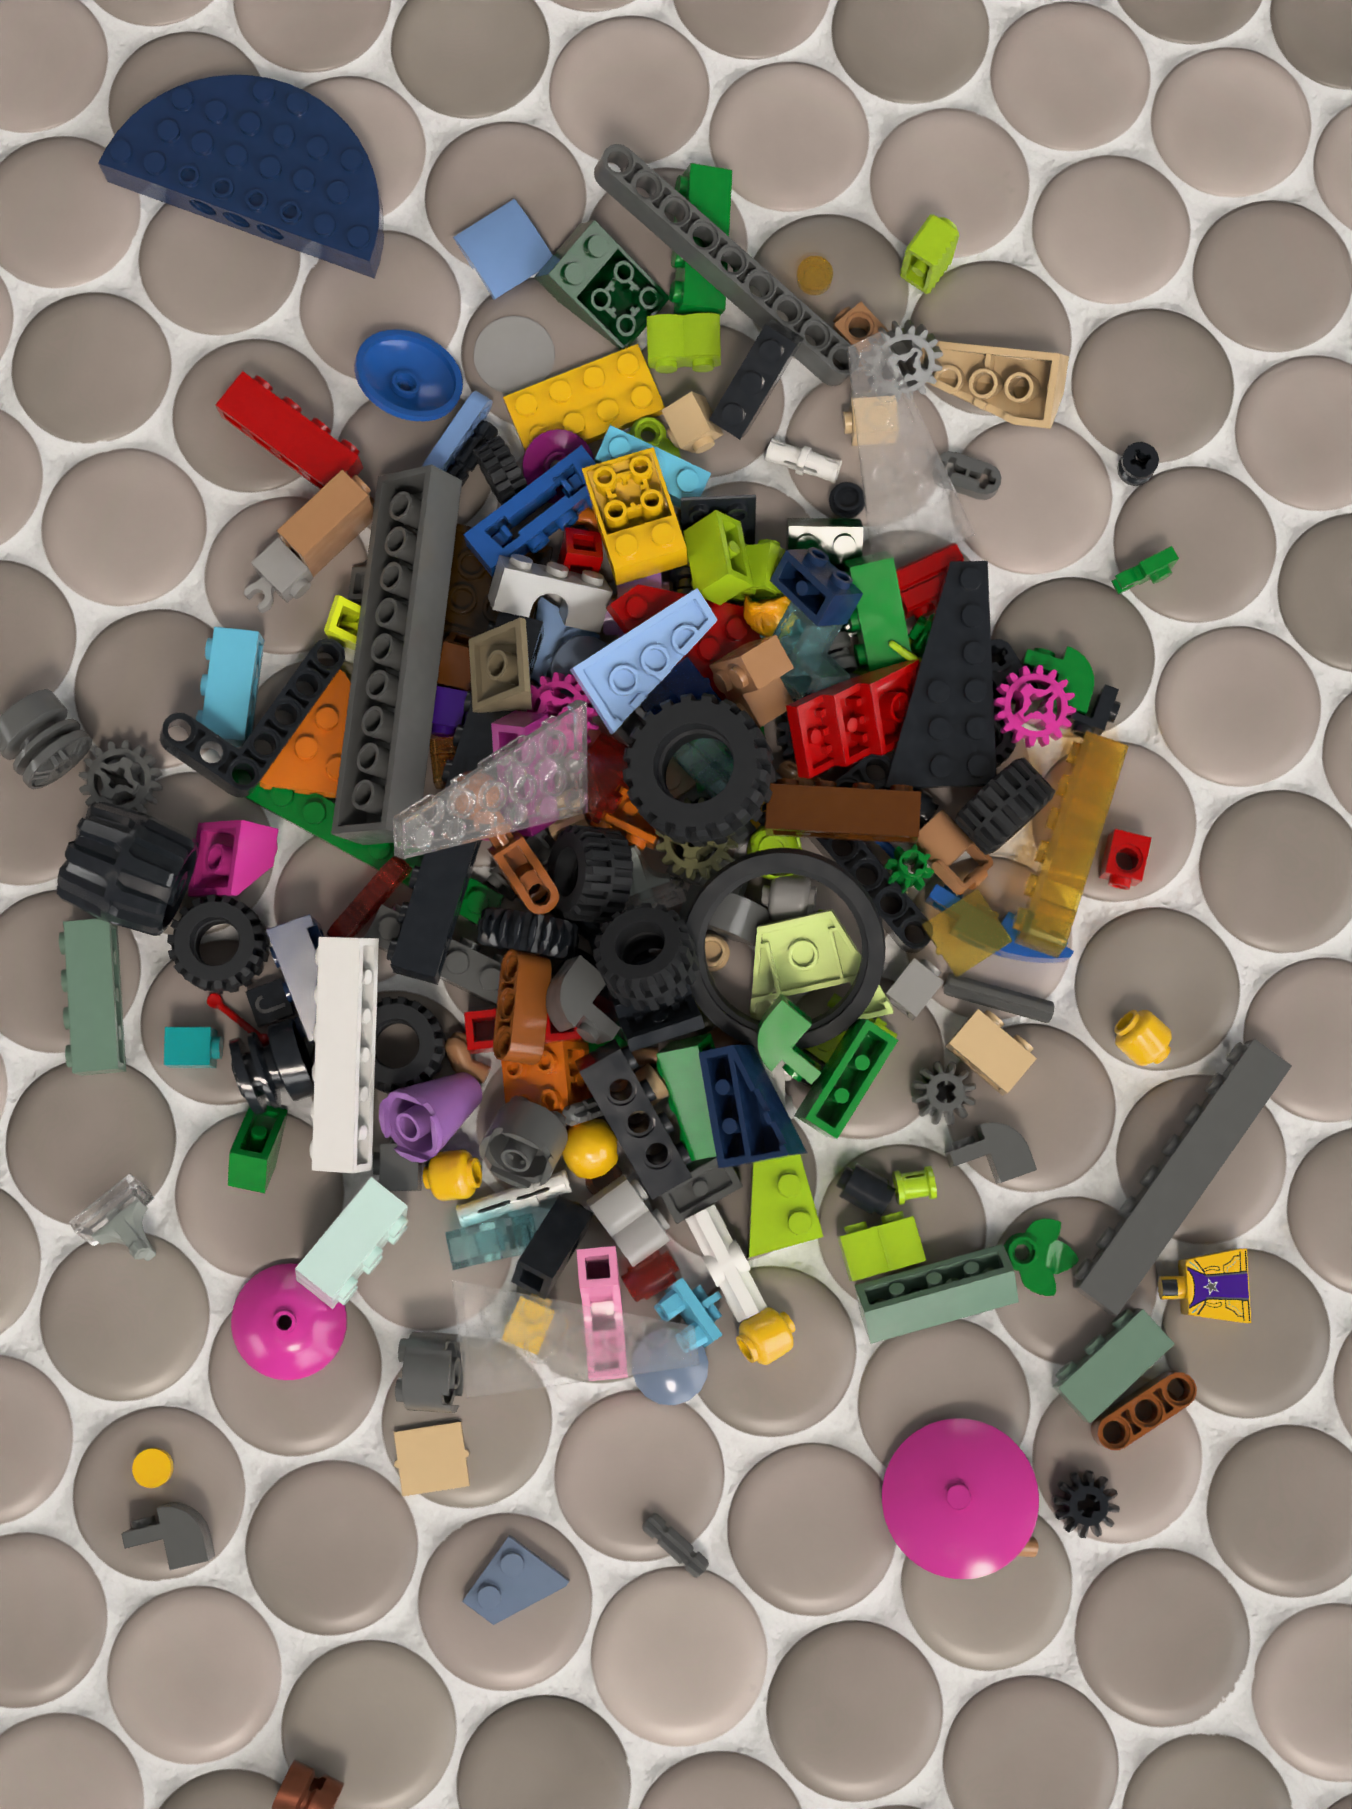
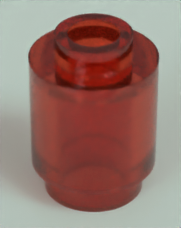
(650, 1275)

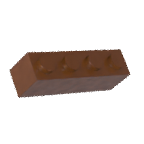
(843, 812)

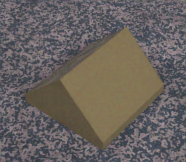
(501, 669)

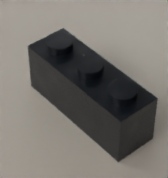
(756, 378)

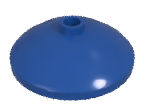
(408, 375)

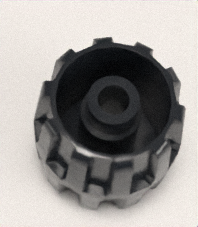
(127, 868)

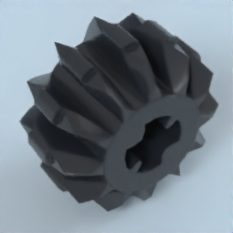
(1078, 1492)

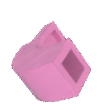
(600, 1279)

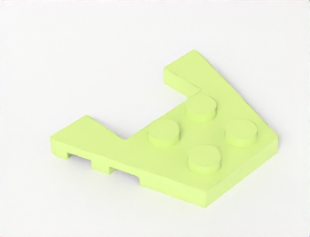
(805, 957)

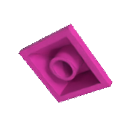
(231, 856)

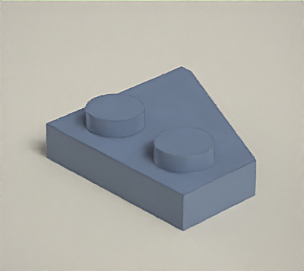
(513, 1582)

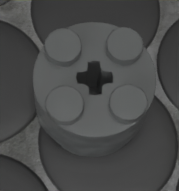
(524, 1142)
(430, 1372)

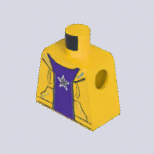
(1211, 1286)

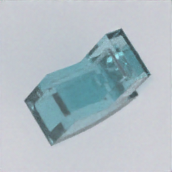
(490, 1241)

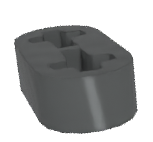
(973, 468)

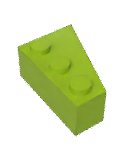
(780, 1206)

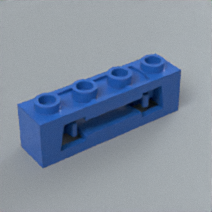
(491, 535)

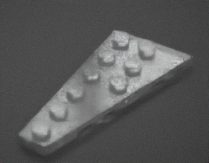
(533, 1343)

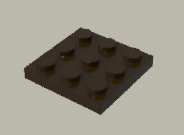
(469, 586)

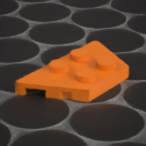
(314, 752)

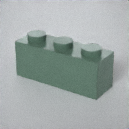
(1112, 1363)

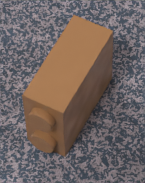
(328, 521)

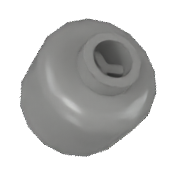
(789, 897)

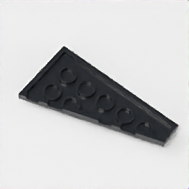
(950, 709)

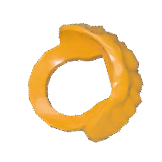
(765, 614)

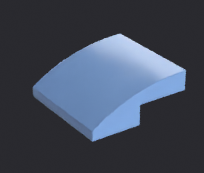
(504, 248)

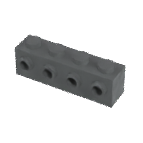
(463, 965)

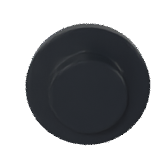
(846, 500)

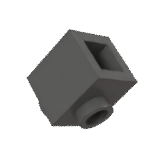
(396, 1171)

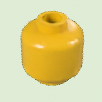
(1143, 1037)
(453, 1175)
(766, 1336)

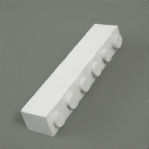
(344, 1054)

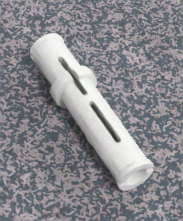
(471, 1214)

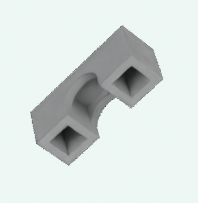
(520, 582)

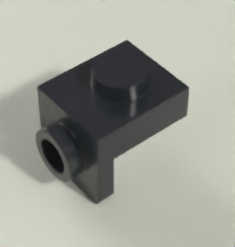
(1104, 711)

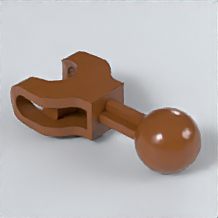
(523, 871)

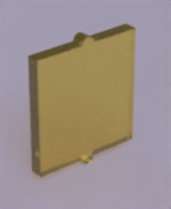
(967, 933)

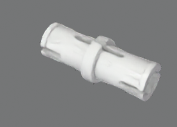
(803, 460)

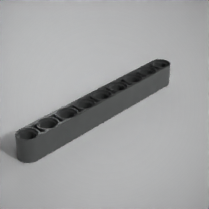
(720, 248)

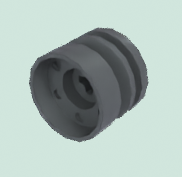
(41, 739)

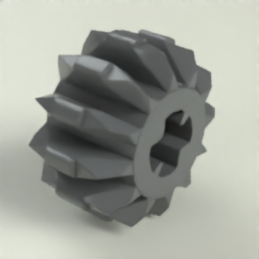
(930, 1091)

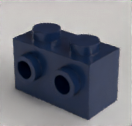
(816, 586)

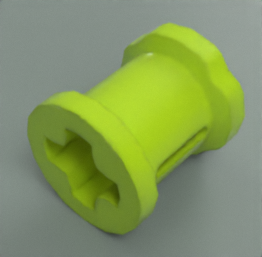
(914, 1184)

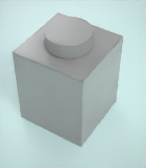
(914, 987)

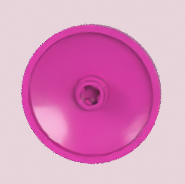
(960, 1498)

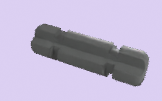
(581, 1112)
(675, 1545)

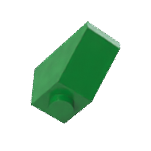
(256, 1149)

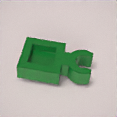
(1153, 568)

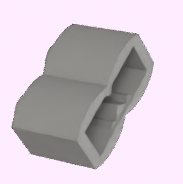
(629, 1220)

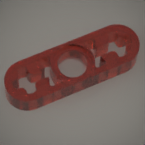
(370, 898)

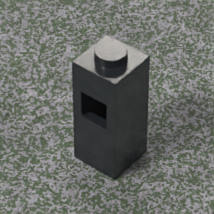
(552, 1247)

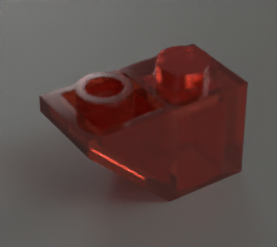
(605, 776)

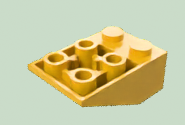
(635, 516)

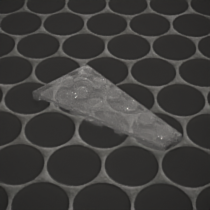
(903, 480)
(512, 789)

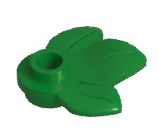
(1044, 1256)

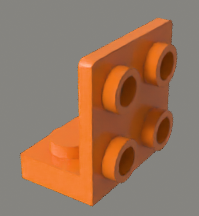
(550, 1082)

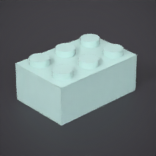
(353, 1244)

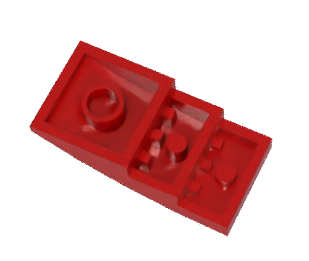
(850, 719)

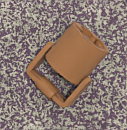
(945, 844)

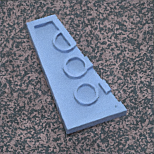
(635, 663)

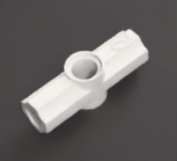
(726, 1263)

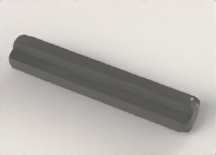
(999, 998)

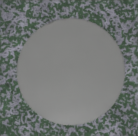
(513, 354)

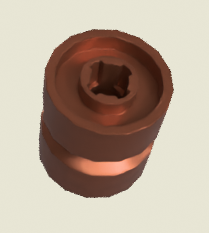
(306, 1791)

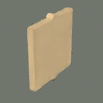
(431, 1458)

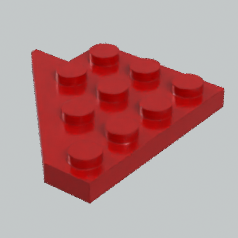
(722, 638)

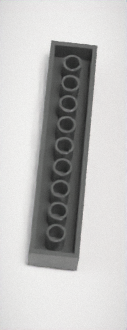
(397, 652)

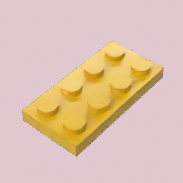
(587, 399)

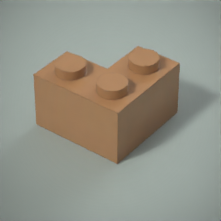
(753, 680)

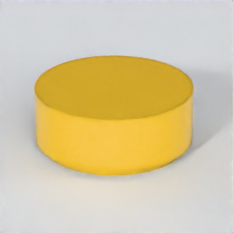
(152, 1467)

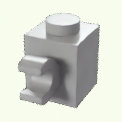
(279, 572)

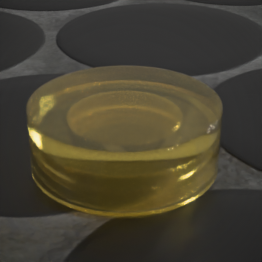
(814, 275)

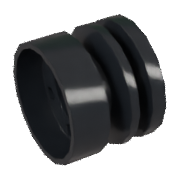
(272, 1067)

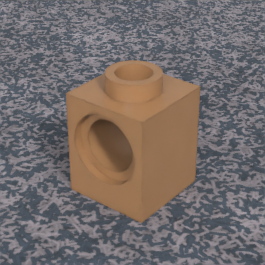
(856, 317)

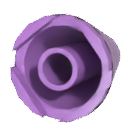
(428, 1114)

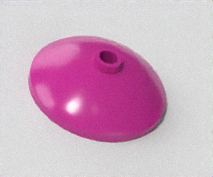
(290, 1353)

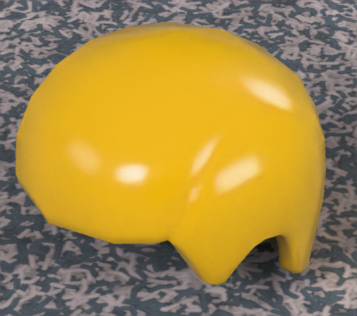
(590, 1149)

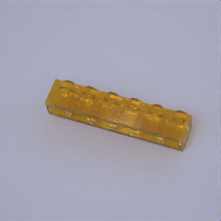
(1070, 845)

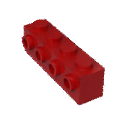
(287, 433)

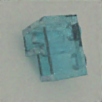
(807, 650)

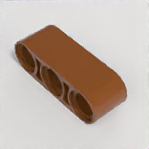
(521, 1007)
(1162, 1409)

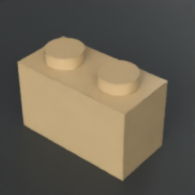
(992, 1051)

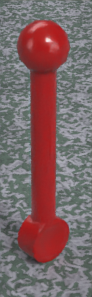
(215, 1001)

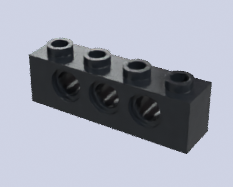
(658, 1171)

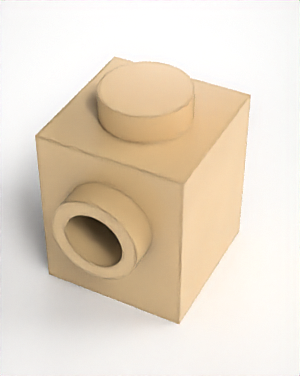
(690, 424)

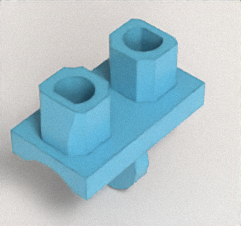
(695, 1309)

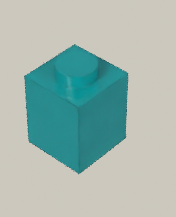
(192, 1047)

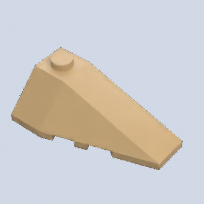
(1007, 382)

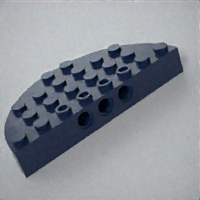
(257, 162)

